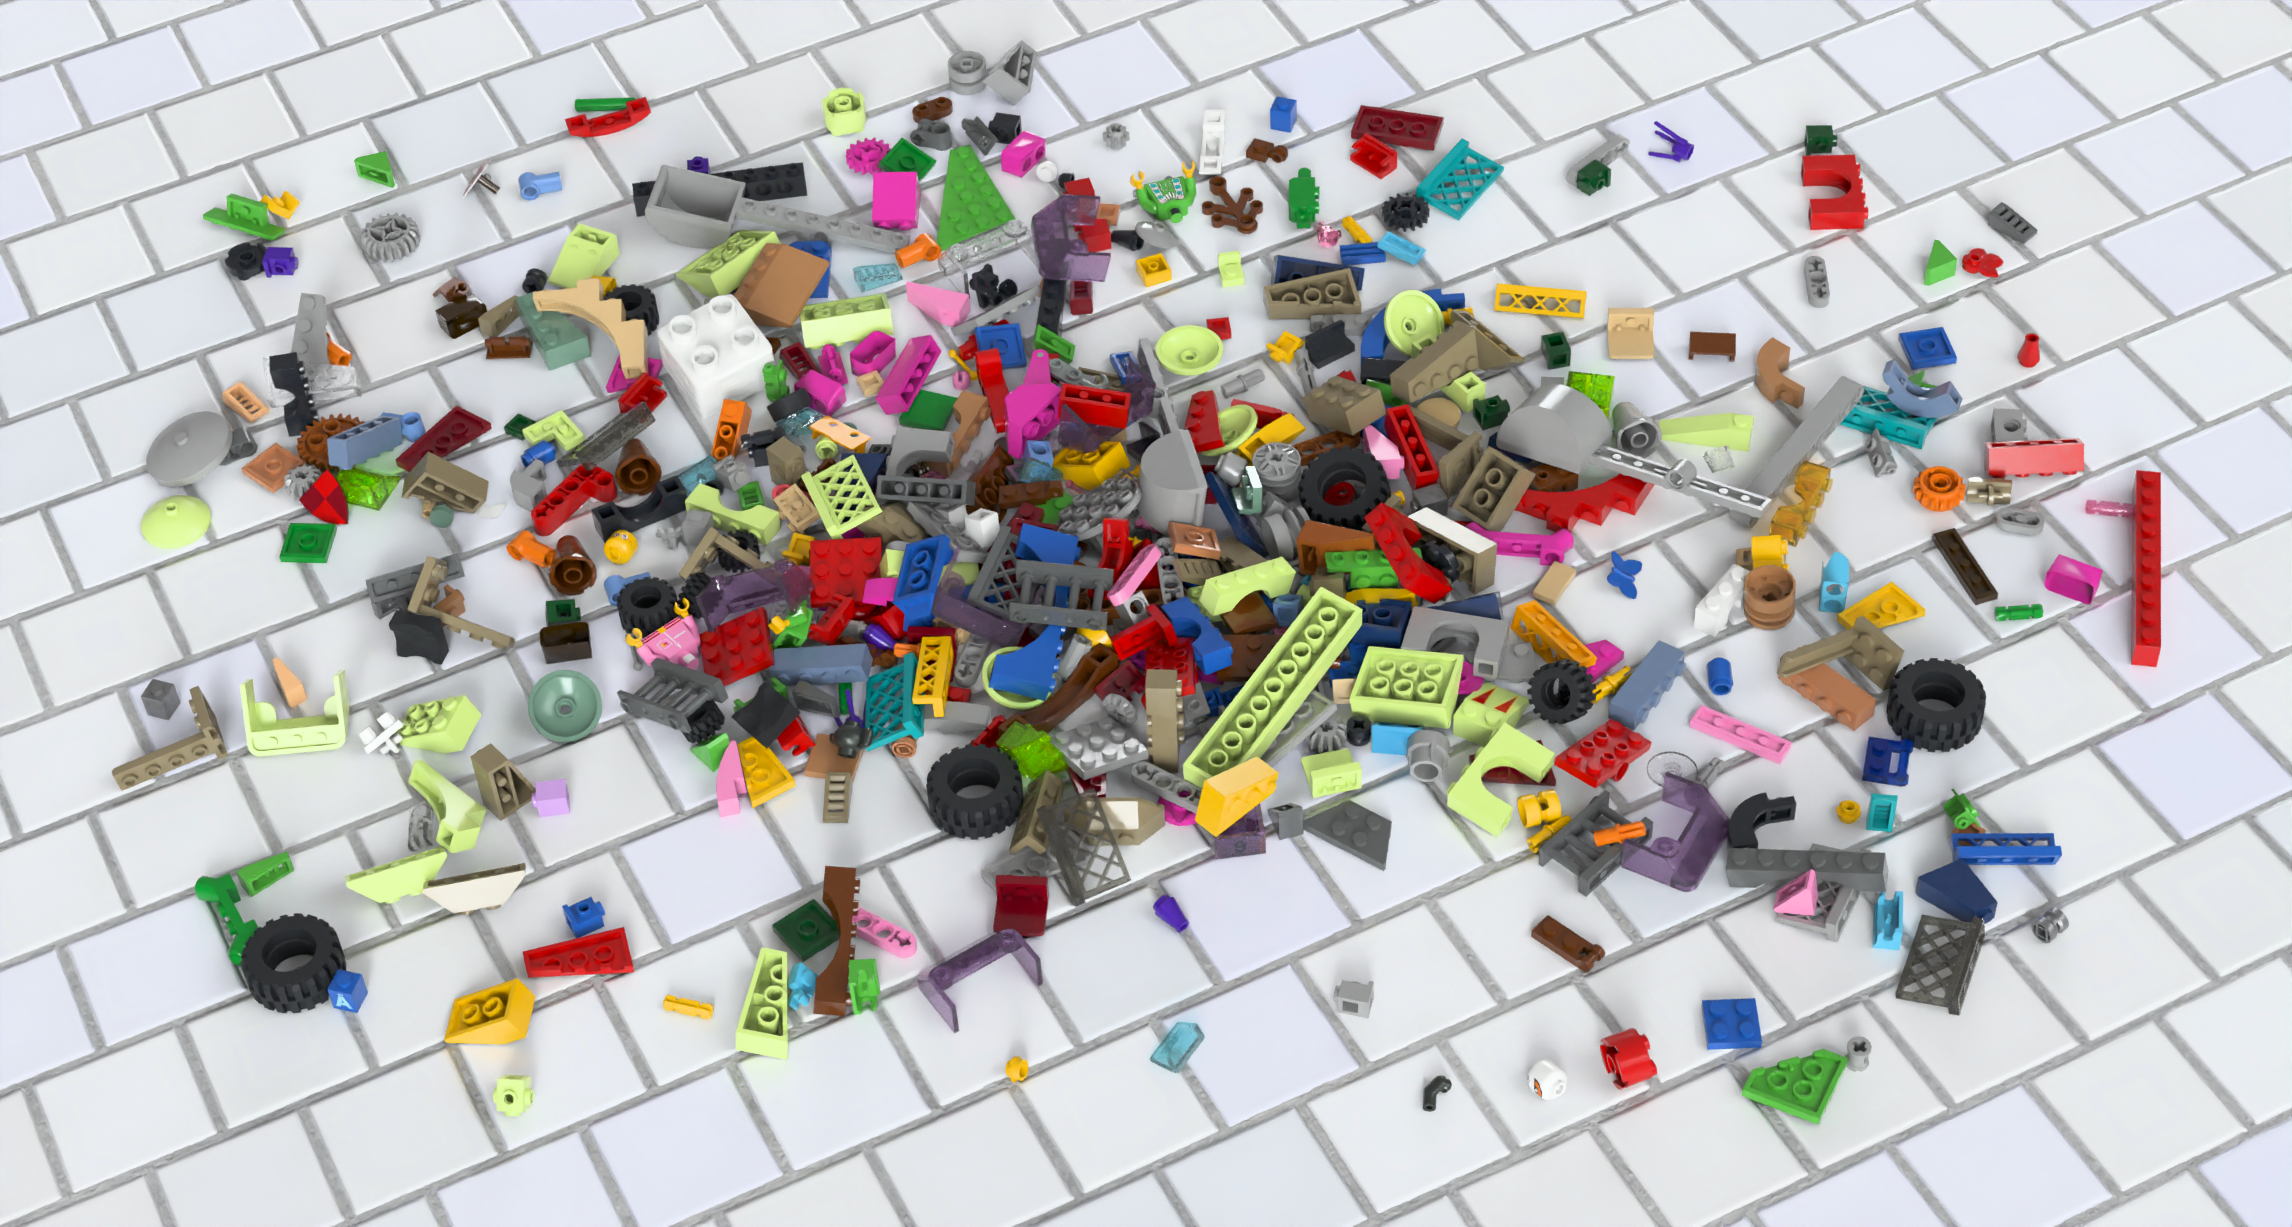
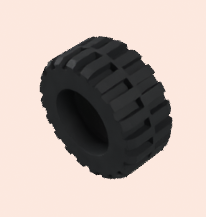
(1337, 467)
(1940, 682)
(975, 815)
(285, 939)

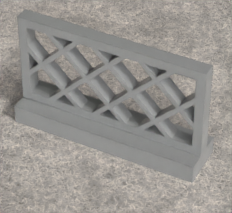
(1839, 909)

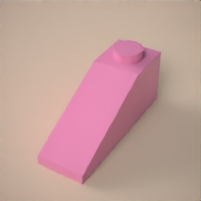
(940, 304)
(1384, 451)

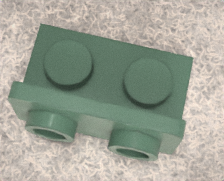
(1249, 496)

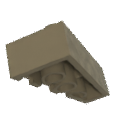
(1164, 718)

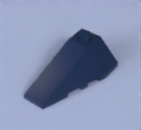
(1292, 268)
(1484, 605)
(1383, 623)

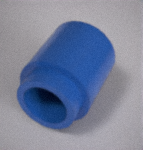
(542, 451)
(1719, 676)

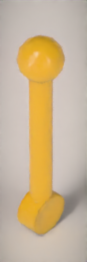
(973, 374)

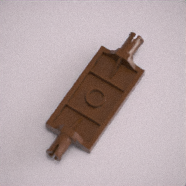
(1248, 654)

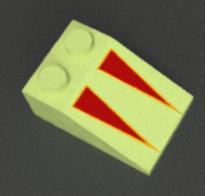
(1486, 711)

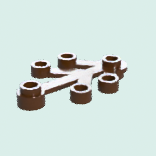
(1244, 222)

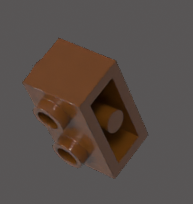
(1553, 479)

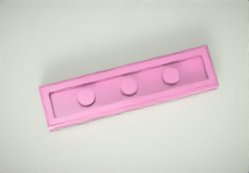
(1740, 734)

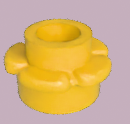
(1848, 811)
(1016, 1069)

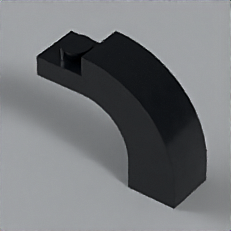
(1755, 813)

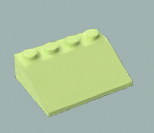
(727, 265)
(845, 320)
(1407, 687)

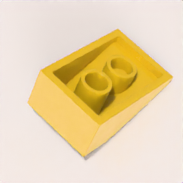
(1091, 469)
(491, 1015)

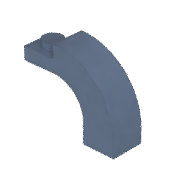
(1919, 400)

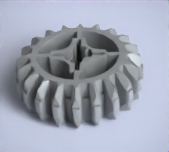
(390, 237)

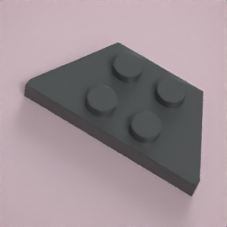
(1354, 831)

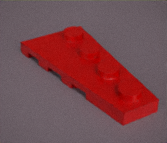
(1204, 422)
(586, 955)

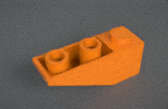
(731, 426)

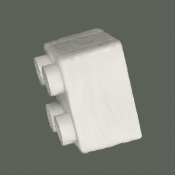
(715, 354)

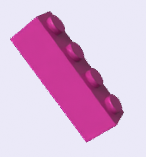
(908, 374)

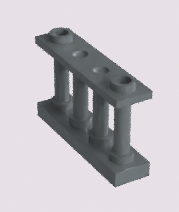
(1061, 575)
(675, 677)
(1604, 863)

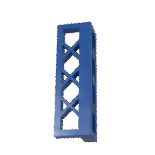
(2006, 854)

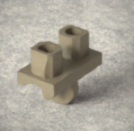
(1989, 491)

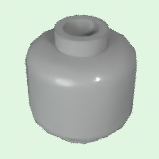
(1230, 468)

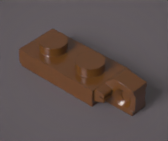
(1033, 493)
(880, 657)

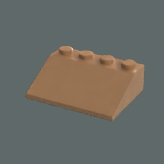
(780, 284)

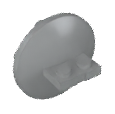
(1088, 510)

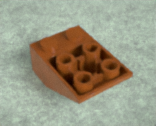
(1319, 538)

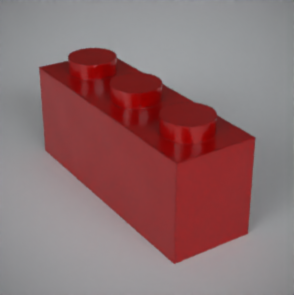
(1096, 405)

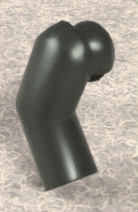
(1430, 1092)

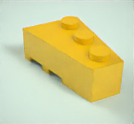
(1234, 794)

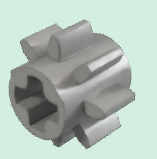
(1116, 136)

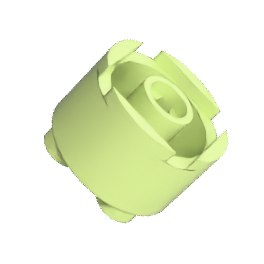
(844, 111)

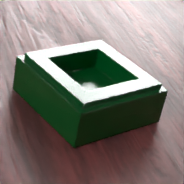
(516, 426)

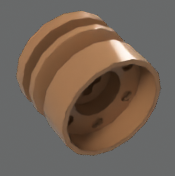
(1769, 597)

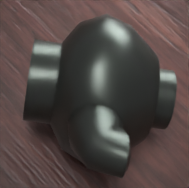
(851, 739)

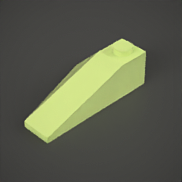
(1710, 430)

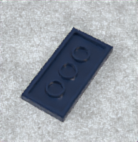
(1240, 523)

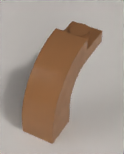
(1769, 379)

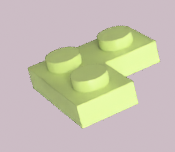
(555, 427)

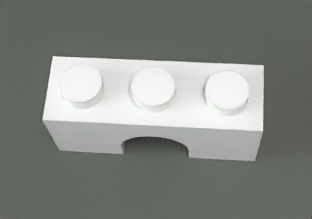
(978, 526)
(1714, 608)

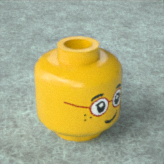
(621, 547)

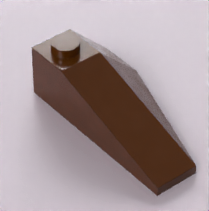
(988, 479)

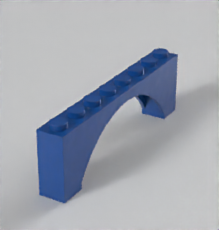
(1032, 667)

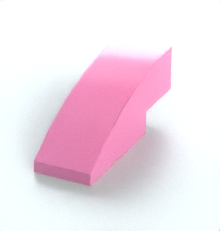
(730, 781)

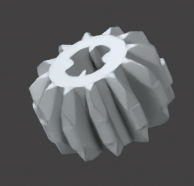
(300, 480)
(1328, 736)

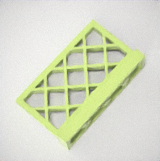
(827, 504)

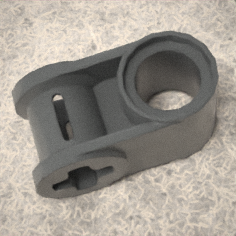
(934, 135)
(242, 446)

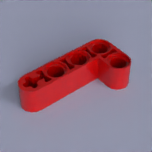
(992, 385)
(571, 496)

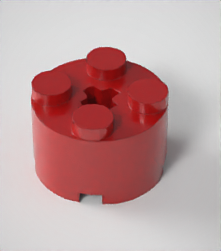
(1627, 1058)

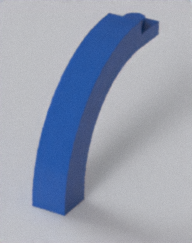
(1375, 336)

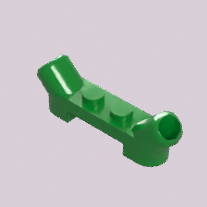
(224, 891)

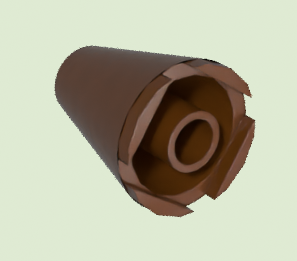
(637, 469)
(571, 567)

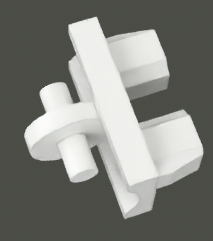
(373, 740)

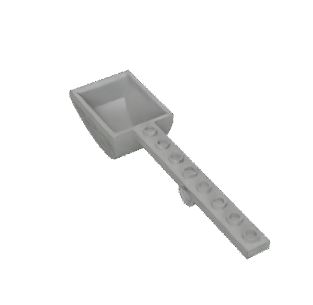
(702, 209)
(1572, 432)
(1170, 467)

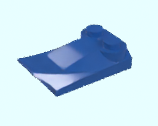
(824, 251)
(920, 575)

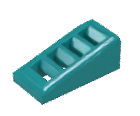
(1881, 812)

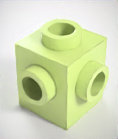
(513, 1094)

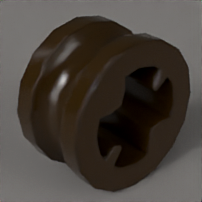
(919, 469)

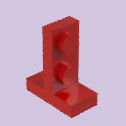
(1144, 634)

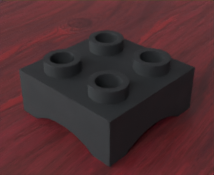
(419, 636)
(766, 715)

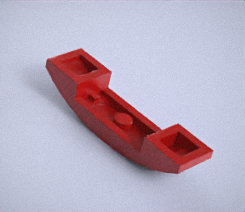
(609, 123)

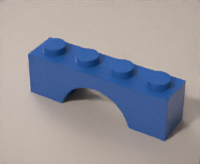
(1209, 649)

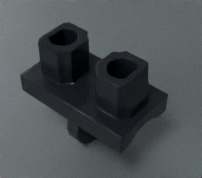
(985, 285)

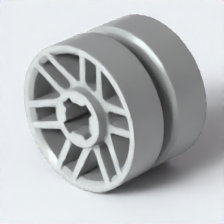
(967, 72)

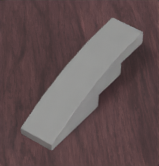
(957, 718)

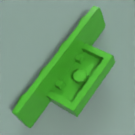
(245, 216)
(1365, 567)

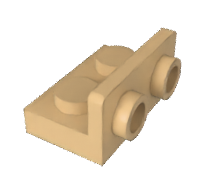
(797, 509)

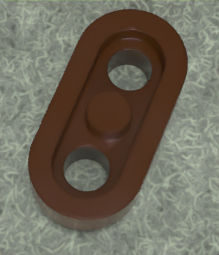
(933, 109)

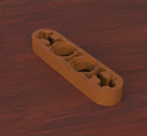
(1316, 444)

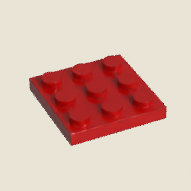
(843, 568)
(738, 647)

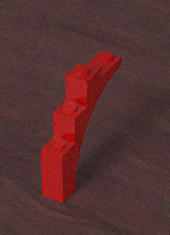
(1589, 504)

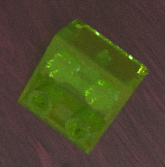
(1595, 386)
(367, 486)
(1031, 750)

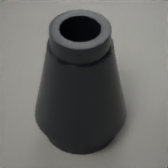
(1127, 239)

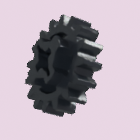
(1405, 212)

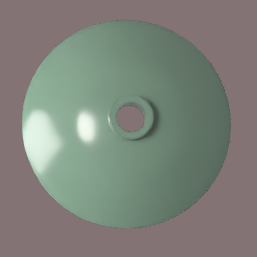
(561, 690)

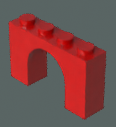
(1844, 174)
(1396, 536)

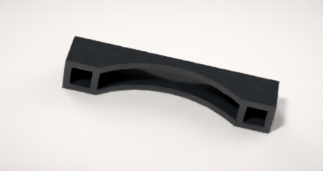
(1051, 305)

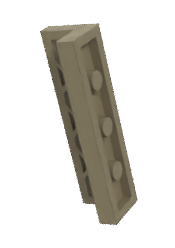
(1043, 790)

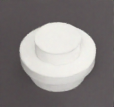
(1047, 171)

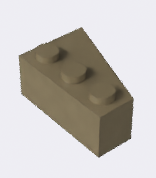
(445, 483)
(1237, 556)
(500, 782)

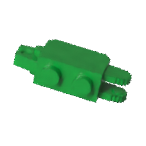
(1302, 199)

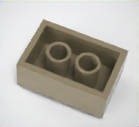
(1344, 405)
(1493, 490)

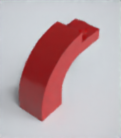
(1116, 548)

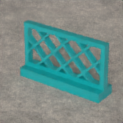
(1445, 172)
(1891, 424)
(910, 715)

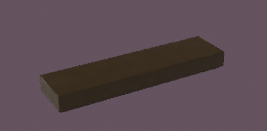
(1965, 566)

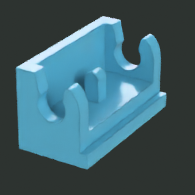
(1888, 922)

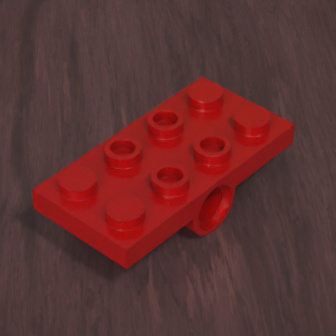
(1178, 657)
(1603, 754)

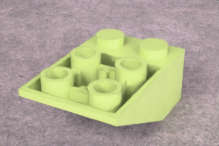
(584, 255)
(439, 725)

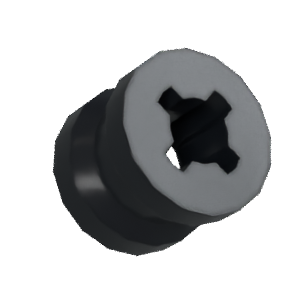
(534, 281)
(1358, 730)

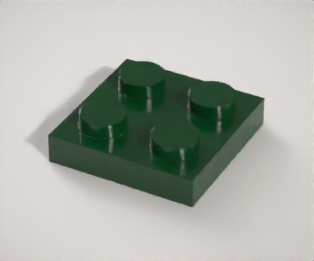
(807, 930)

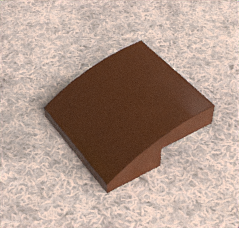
(1249, 616)

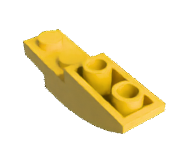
(1281, 430)

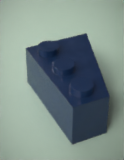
(871, 465)

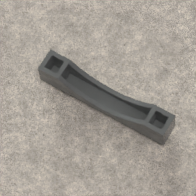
(1854, 869)

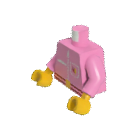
(673, 642)

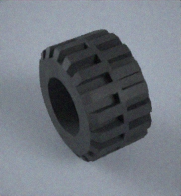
(638, 304)
(646, 605)
(1543, 694)

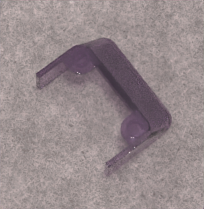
(1065, 257)
(1087, 437)
(753, 589)
(982, 623)
(1684, 860)
(968, 960)

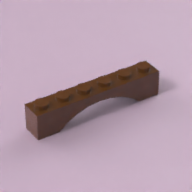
(1079, 688)
(831, 984)

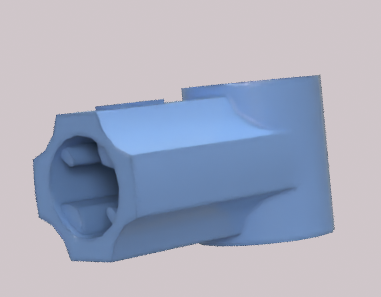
(532, 185)
(411, 425)
(616, 582)

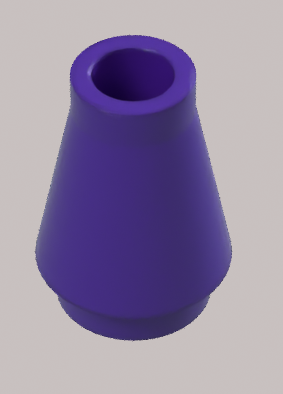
(879, 637)
(1170, 912)

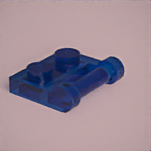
(1879, 759)

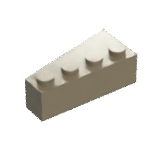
(1314, 295)
(1437, 364)
(1473, 552)

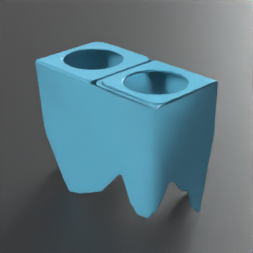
(1834, 573)

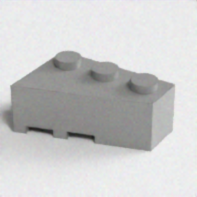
(1013, 73)

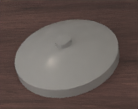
(189, 449)

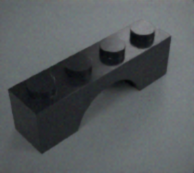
(288, 375)
(665, 501)

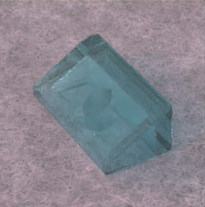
(698, 473)
(1178, 1046)

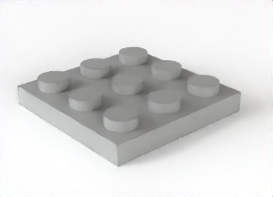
(1098, 748)

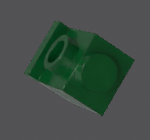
(1819, 139)
(1593, 177)
(1556, 350)
(1490, 411)
(561, 612)

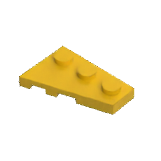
(1883, 608)
(762, 772)

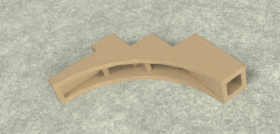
(589, 303)

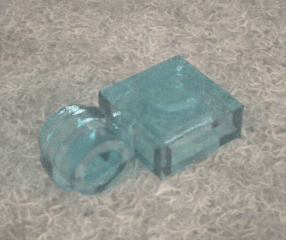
(1038, 470)

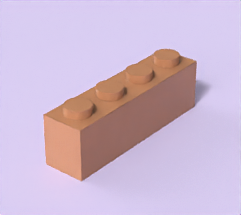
(1833, 695)

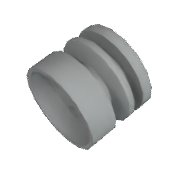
(1278, 469)
(1281, 533)

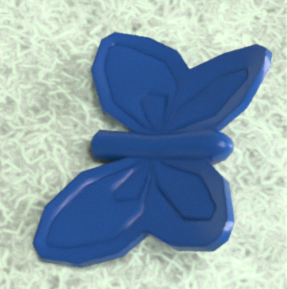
(1622, 575)

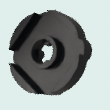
(245, 269)
(1440, 558)

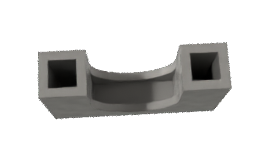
(914, 446)
(1487, 634)

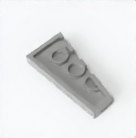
(996, 313)
(310, 330)
(1031, 863)

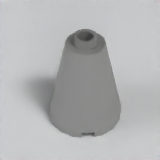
(1635, 430)

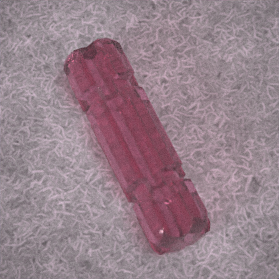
(2109, 508)

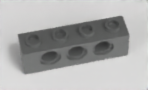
(925, 490)

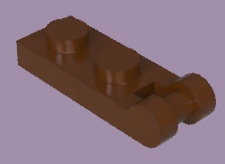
(1567, 944)

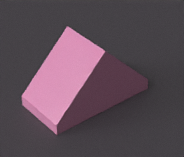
(1798, 896)

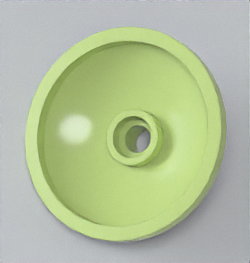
(1418, 313)
(1189, 350)
(1237, 426)
(175, 521)
(1006, 698)

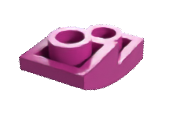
(879, 591)

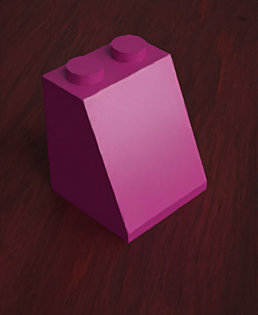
(896, 200)

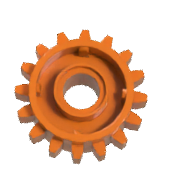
(1939, 488)

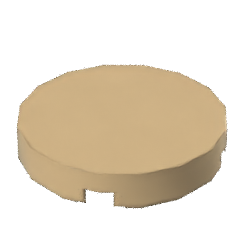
(1442, 410)

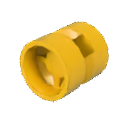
(1530, 809)

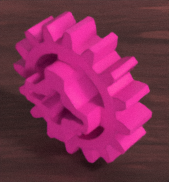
(866, 155)

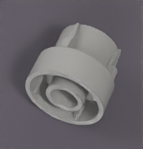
(1427, 755)

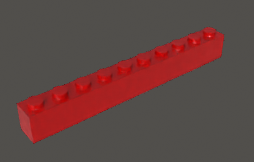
(2146, 569)

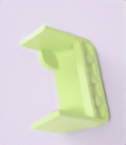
(295, 735)

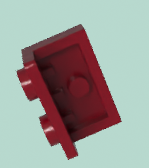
(1123, 682)

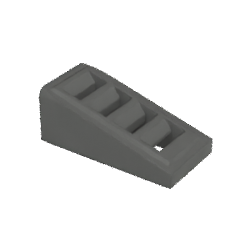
(2005, 218)
(815, 700)

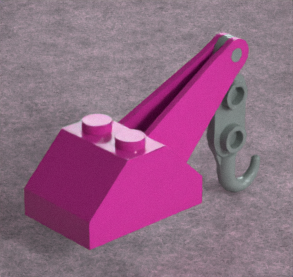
(1034, 406)

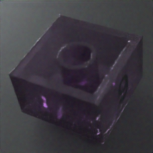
(1243, 837)

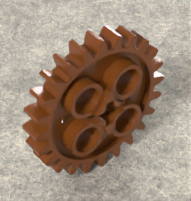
(313, 444)

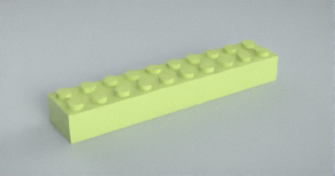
(1276, 687)

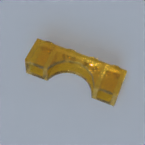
(1810, 485)

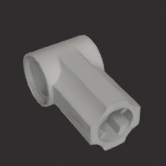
(1076, 650)

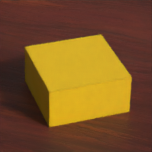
(1153, 270)

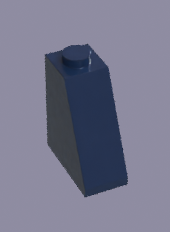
(1957, 892)

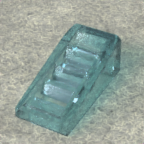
(871, 276)
(799, 422)

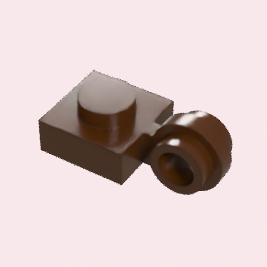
(1262, 150)

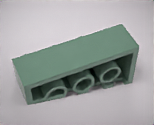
(552, 334)

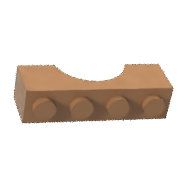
(970, 413)

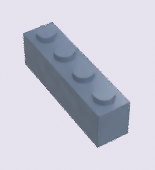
(364, 442)
(822, 664)
(1647, 685)

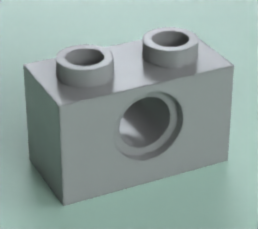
(2008, 425)

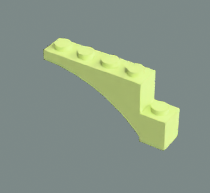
(456, 812)

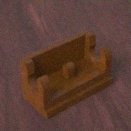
(1712, 344)

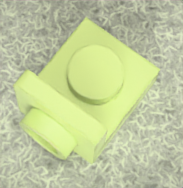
(1230, 269)

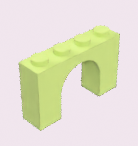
(1505, 748)

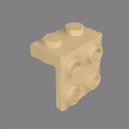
(1630, 333)

